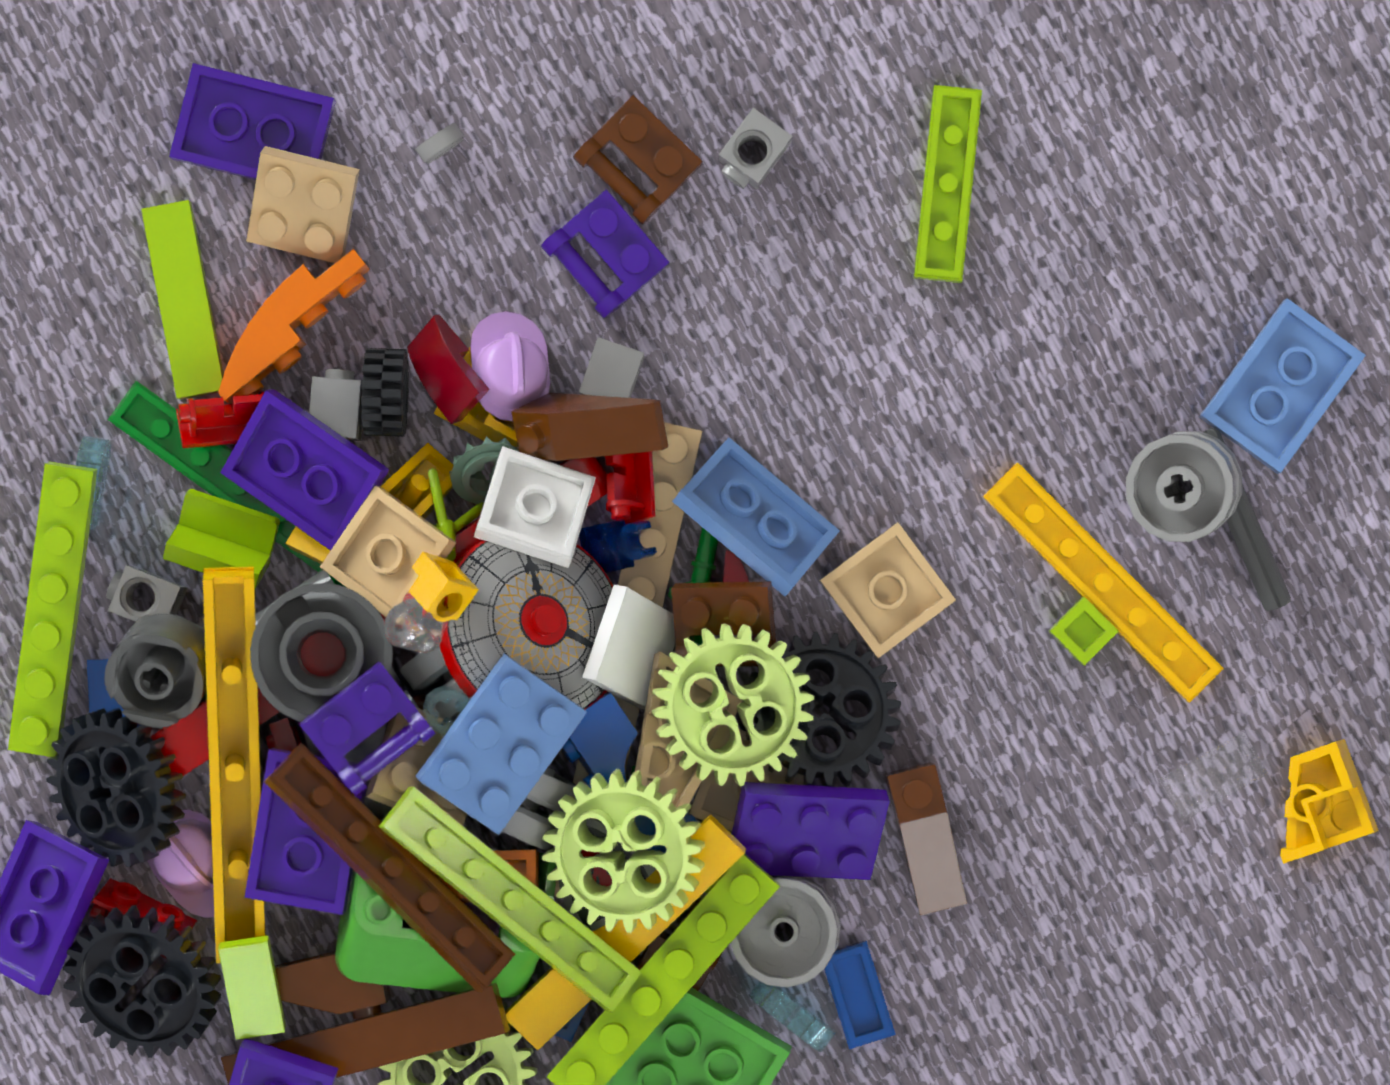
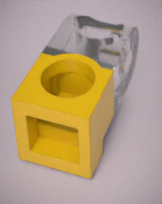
(422, 617)

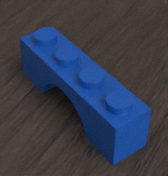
(602, 747)

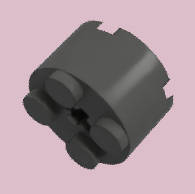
(136, 664)

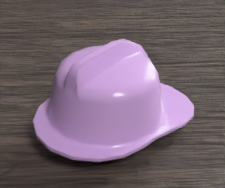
(511, 361)
(188, 865)

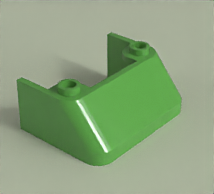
(380, 951)

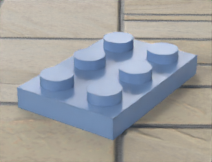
(1282, 386)
(756, 516)
(501, 744)

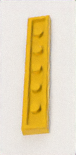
(1102, 582)
(555, 1000)

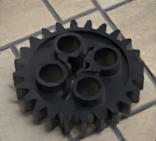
(849, 680)
(116, 787)
(107, 953)

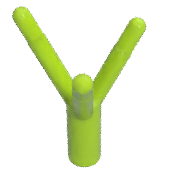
(443, 523)

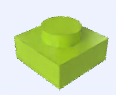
(1083, 631)

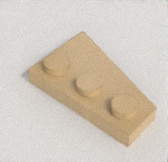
(653, 758)

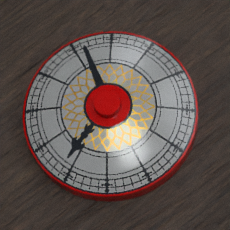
(531, 613)

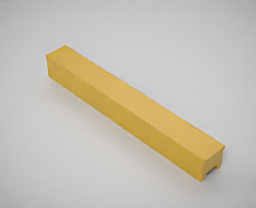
(232, 748)

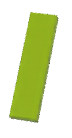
(947, 184)
(183, 299)

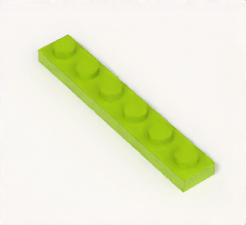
(52, 608)
(510, 899)
(667, 975)

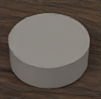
(440, 143)

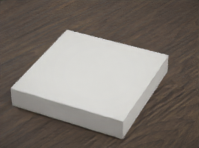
(535, 507)
(626, 645)

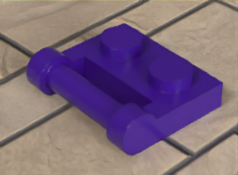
(617, 243)
(355, 716)

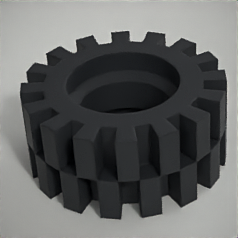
(385, 392)

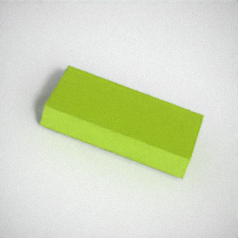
(252, 987)

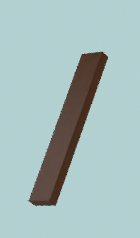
(389, 868)
(399, 1033)

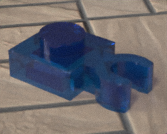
(616, 544)

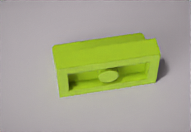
(221, 535)

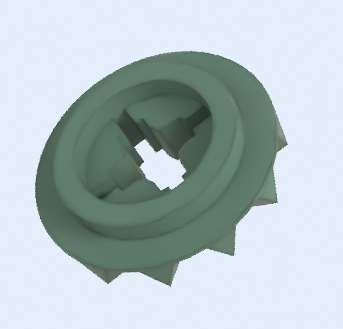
(467, 469)

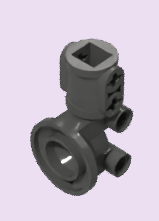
(277, 645)

